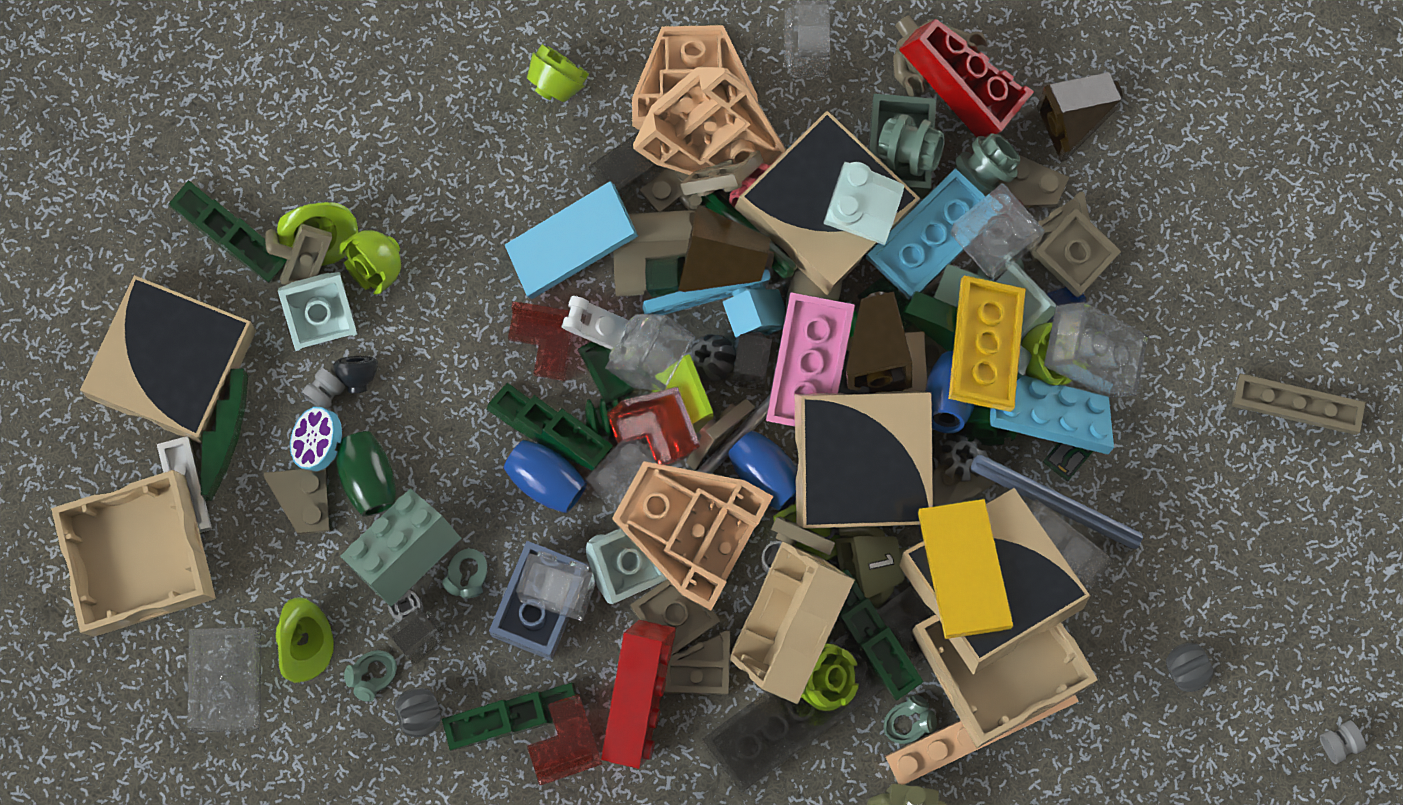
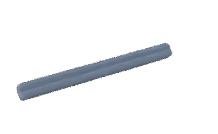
(1057, 501)

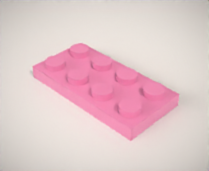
(809, 353)

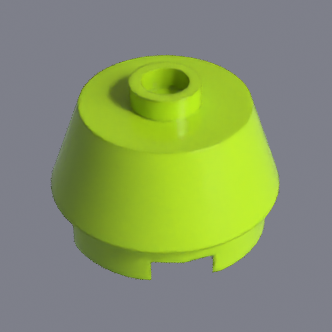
(555, 74)
(832, 679)

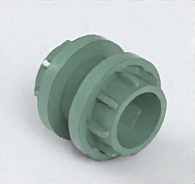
(911, 145)
(992, 161)

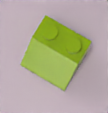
(692, 393)

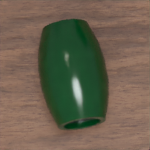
(365, 473)

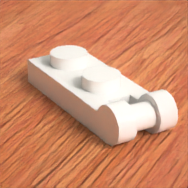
(599, 325)

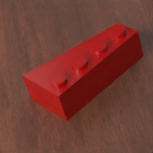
(965, 79)
(638, 693)

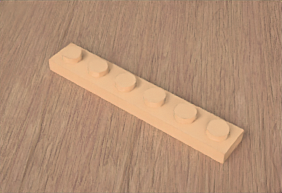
(946, 746)

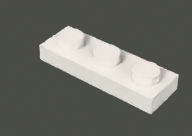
(179, 456)

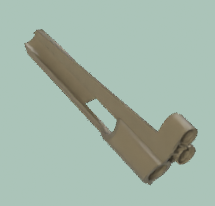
(658, 237)

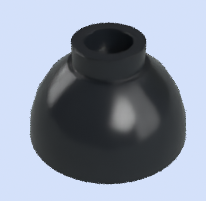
(356, 372)

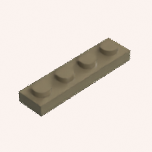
(1298, 404)

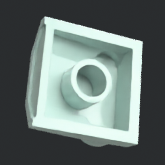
(864, 202)
(317, 310)
(620, 566)

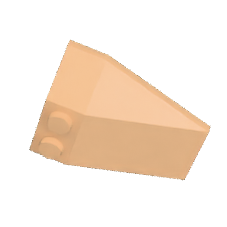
(676, 55)
(705, 123)
(691, 525)

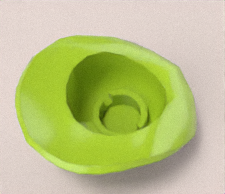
(324, 216)
(304, 661)

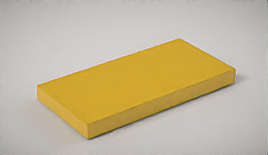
(987, 343)
(965, 569)

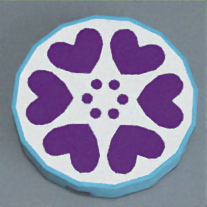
(315, 439)

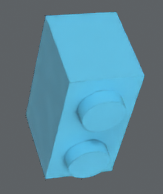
(755, 310)

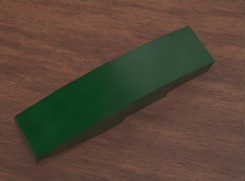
(226, 231)
(939, 322)
(549, 428)
(220, 444)
(878, 643)
(503, 717)

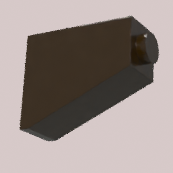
(1077, 109)
(723, 253)
(879, 347)

